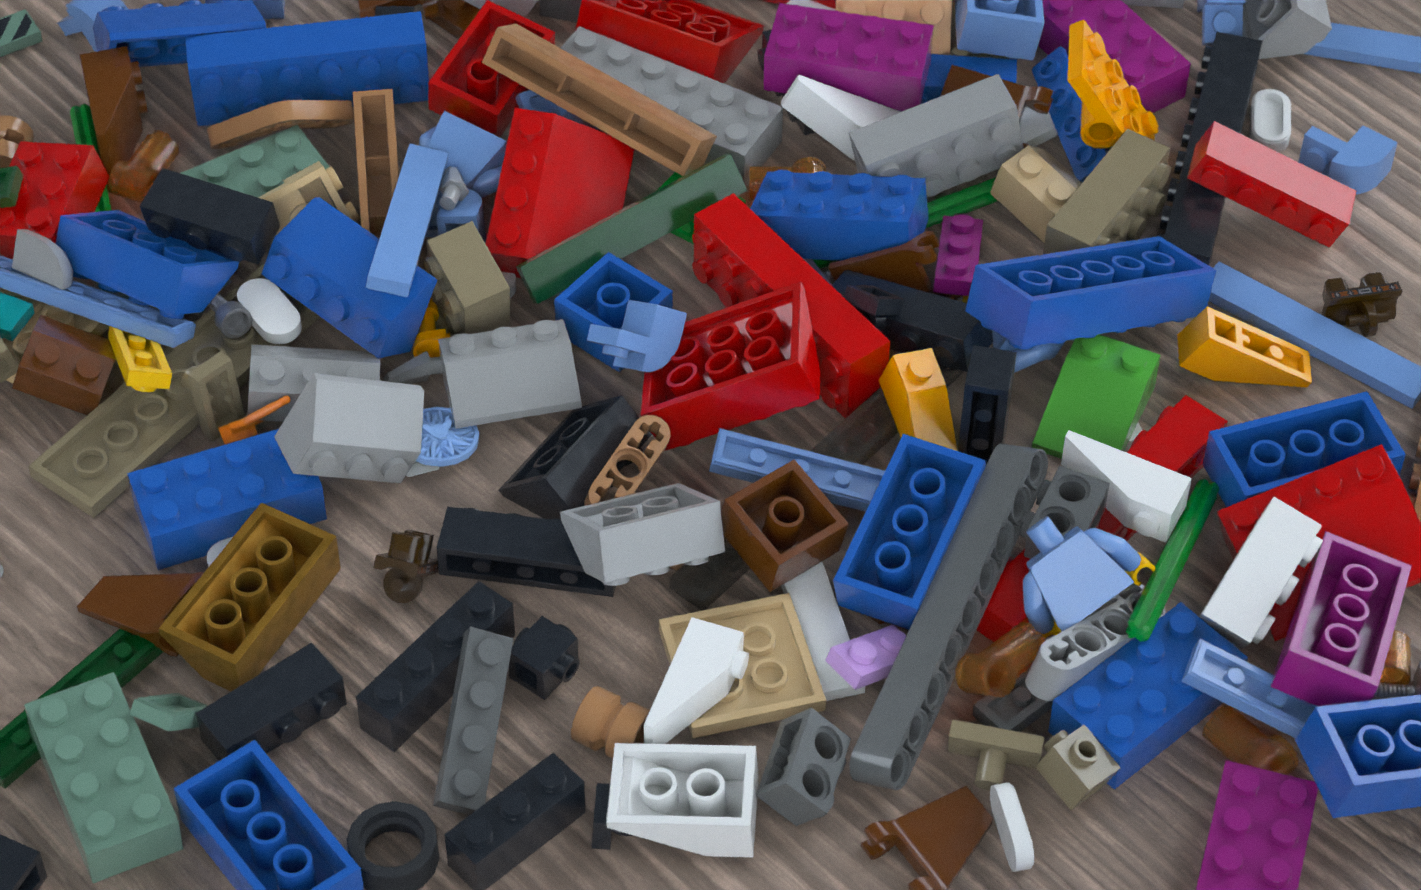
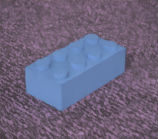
(999, 27)

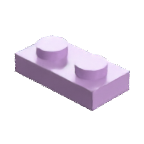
(867, 656)

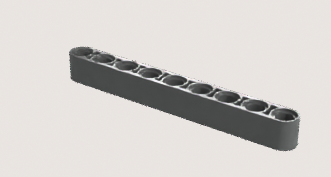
(948, 617)

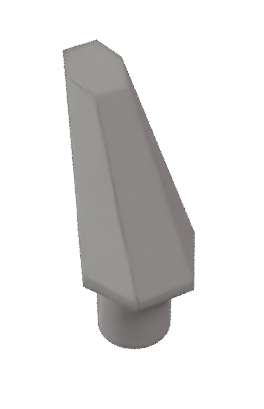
(452, 188)
(415, 370)

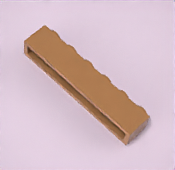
(599, 99)
(375, 155)

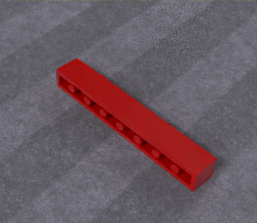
(1173, 442)

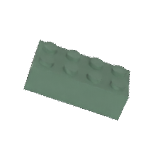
(262, 164)
(104, 777)

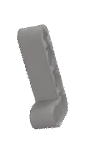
(1083, 646)

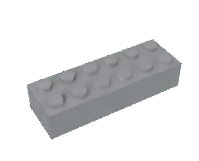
(742, 122)

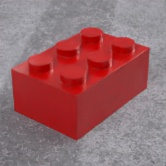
(472, 88)
(55, 183)

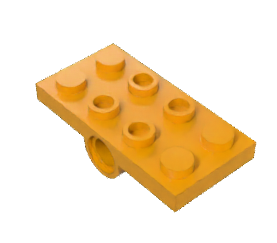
(1106, 98)

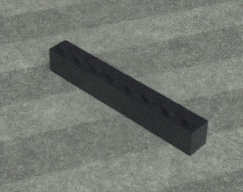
(1224, 98)

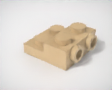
(302, 188)

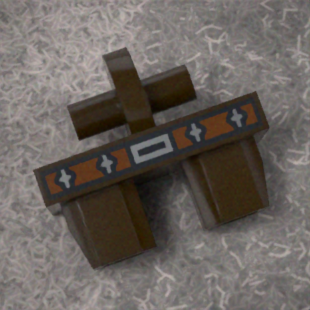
(1363, 305)
(408, 562)

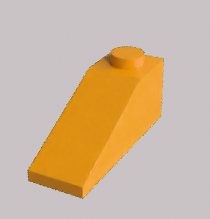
(1240, 353)
(919, 397)

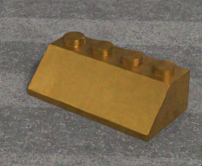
(252, 597)

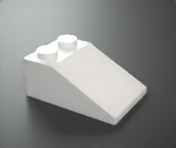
(686, 796)

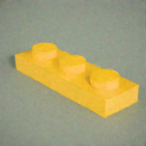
(140, 361)

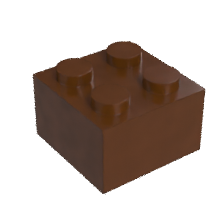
(782, 525)

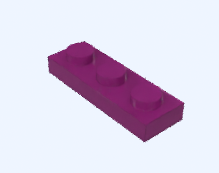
(957, 254)

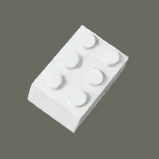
(1262, 574)

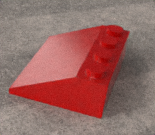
(675, 31)
(553, 185)
(736, 367)
(1351, 499)

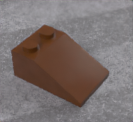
(114, 103)

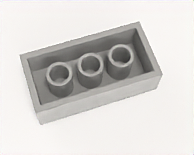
(943, 138)

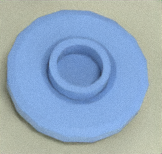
(444, 443)

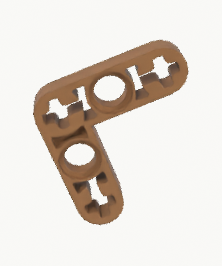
(279, 116)
(628, 451)

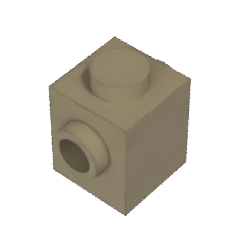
(1076, 765)

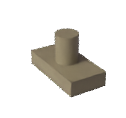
(214, 393)
(994, 749)

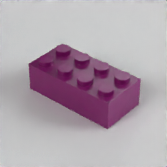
(850, 52)
(1144, 56)
(1341, 624)
(1257, 830)

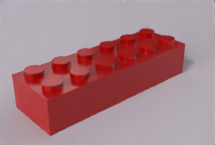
(747, 259)

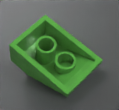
(1098, 394)

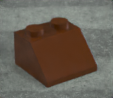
(65, 366)

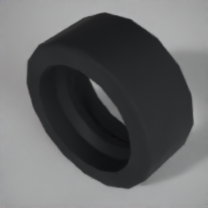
(390, 818)

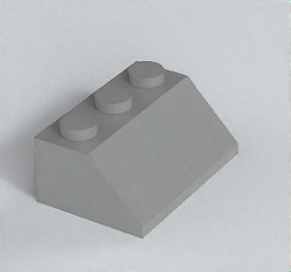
(1286, 25)
(286, 371)
(509, 373)
(353, 429)
(645, 533)

